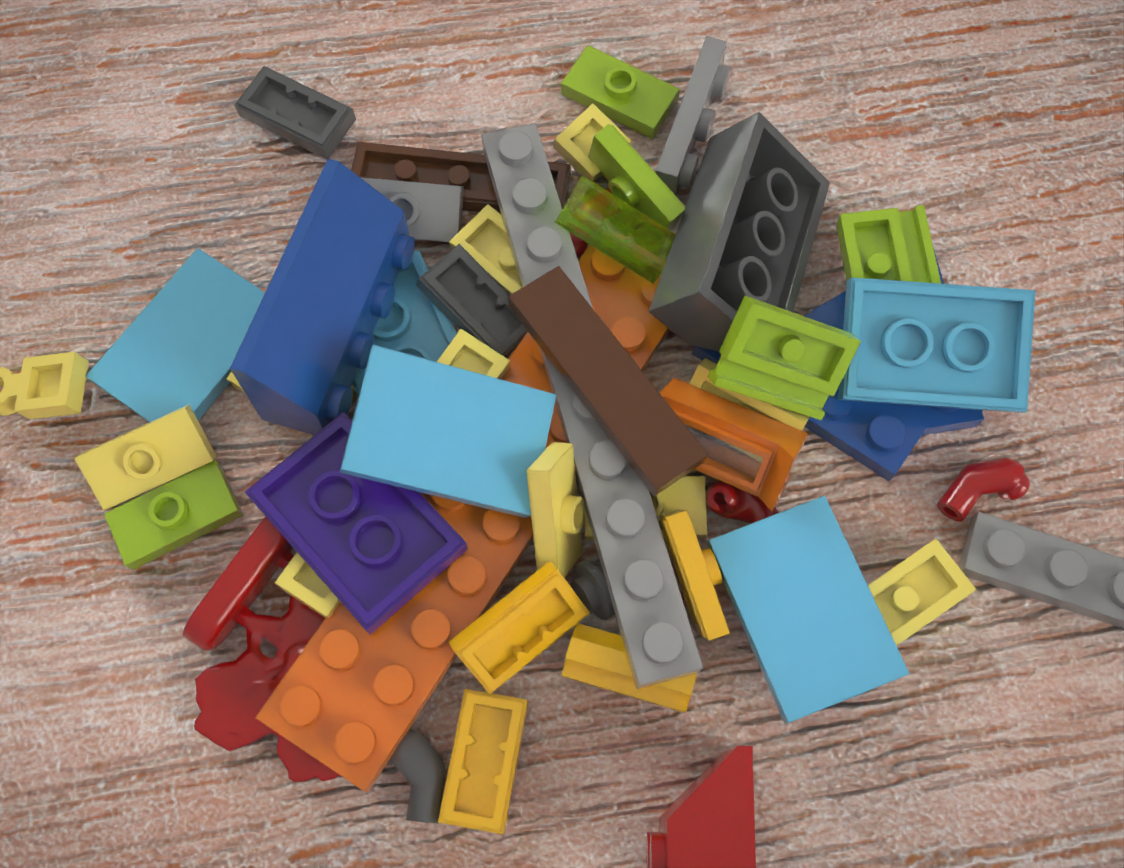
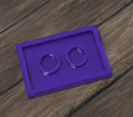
(358, 535)

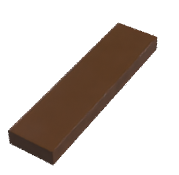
(442, 167)
(607, 380)

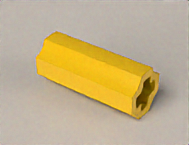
(602, 662)

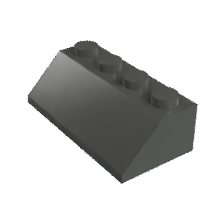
(740, 233)

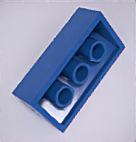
(324, 303)

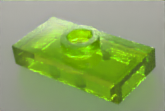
(616, 229)

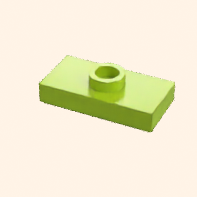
(620, 91)
(633, 178)
(173, 515)

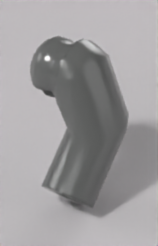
(425, 772)

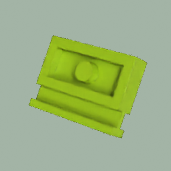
(888, 245)
(783, 358)

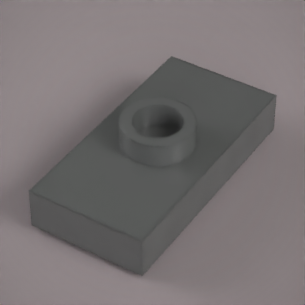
(295, 112)
(473, 301)

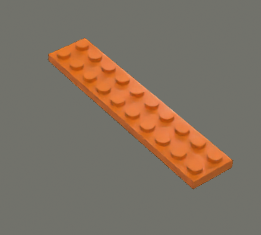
(361, 692)

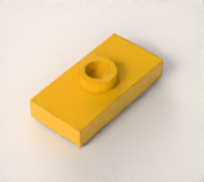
(696, 574)
(519, 627)
(483, 761)

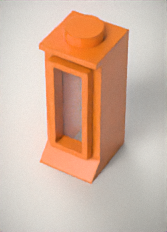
(740, 443)

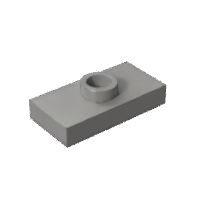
(430, 209)

